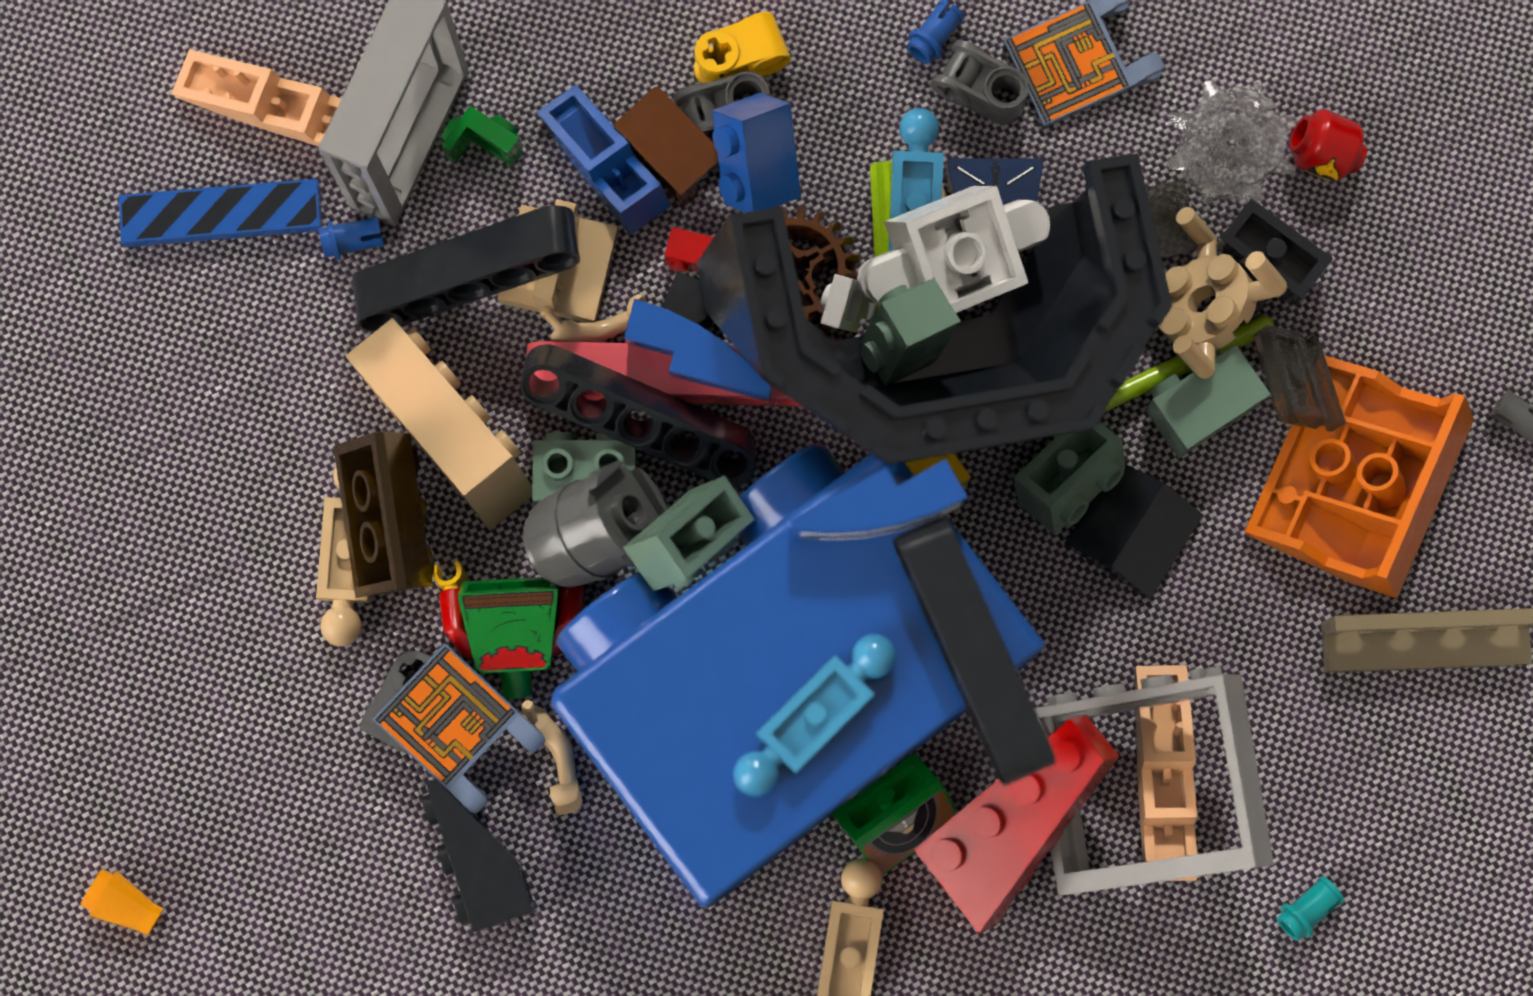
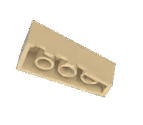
(443, 423)

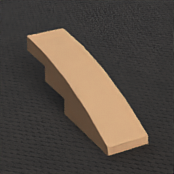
(256, 96)
(1166, 773)

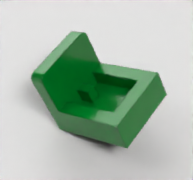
(492, 135)

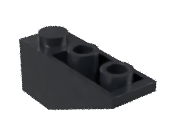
(486, 872)

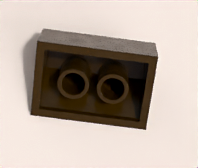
(383, 514)

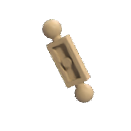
(335, 580)
(852, 934)

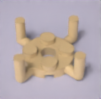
(1201, 333)

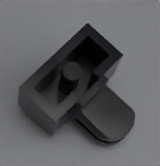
(1286, 249)

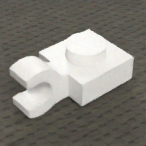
(845, 305)

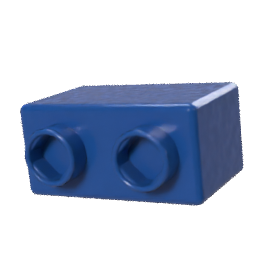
(687, 681)

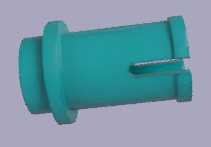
(1309, 909)

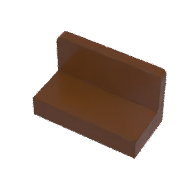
(668, 144)

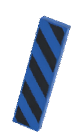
(220, 213)

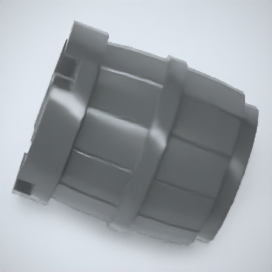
(586, 523)

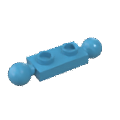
(916, 172)
(814, 714)

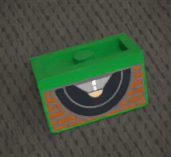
(896, 813)

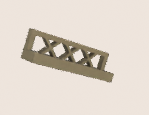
(1427, 640)

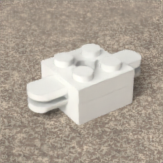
(963, 243)

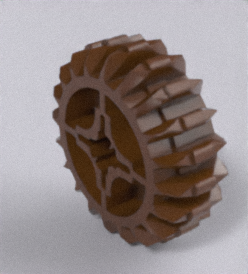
(814, 259)

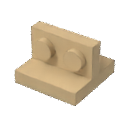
(576, 291)

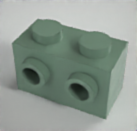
(908, 330)
(1199, 408)
(564, 460)
(1069, 476)
(689, 535)

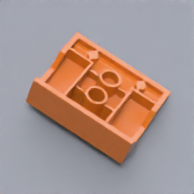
(1367, 489)

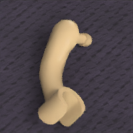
(589, 332)
(567, 794)

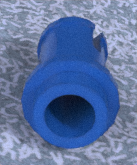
(928, 41)
(350, 237)

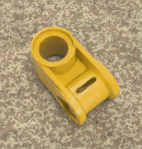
(744, 46)

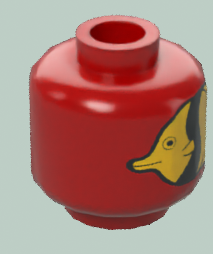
(1328, 145)

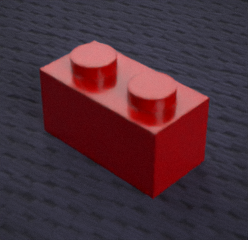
(685, 249)

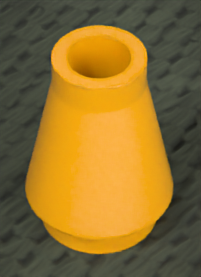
(120, 903)

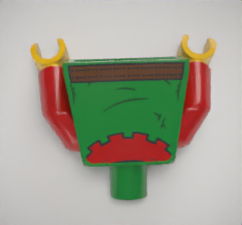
(507, 624)

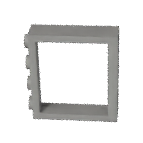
(395, 107)
(1070, 851)

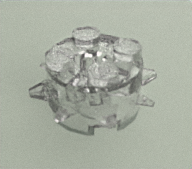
(1244, 118)

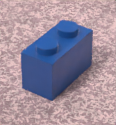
(756, 153)

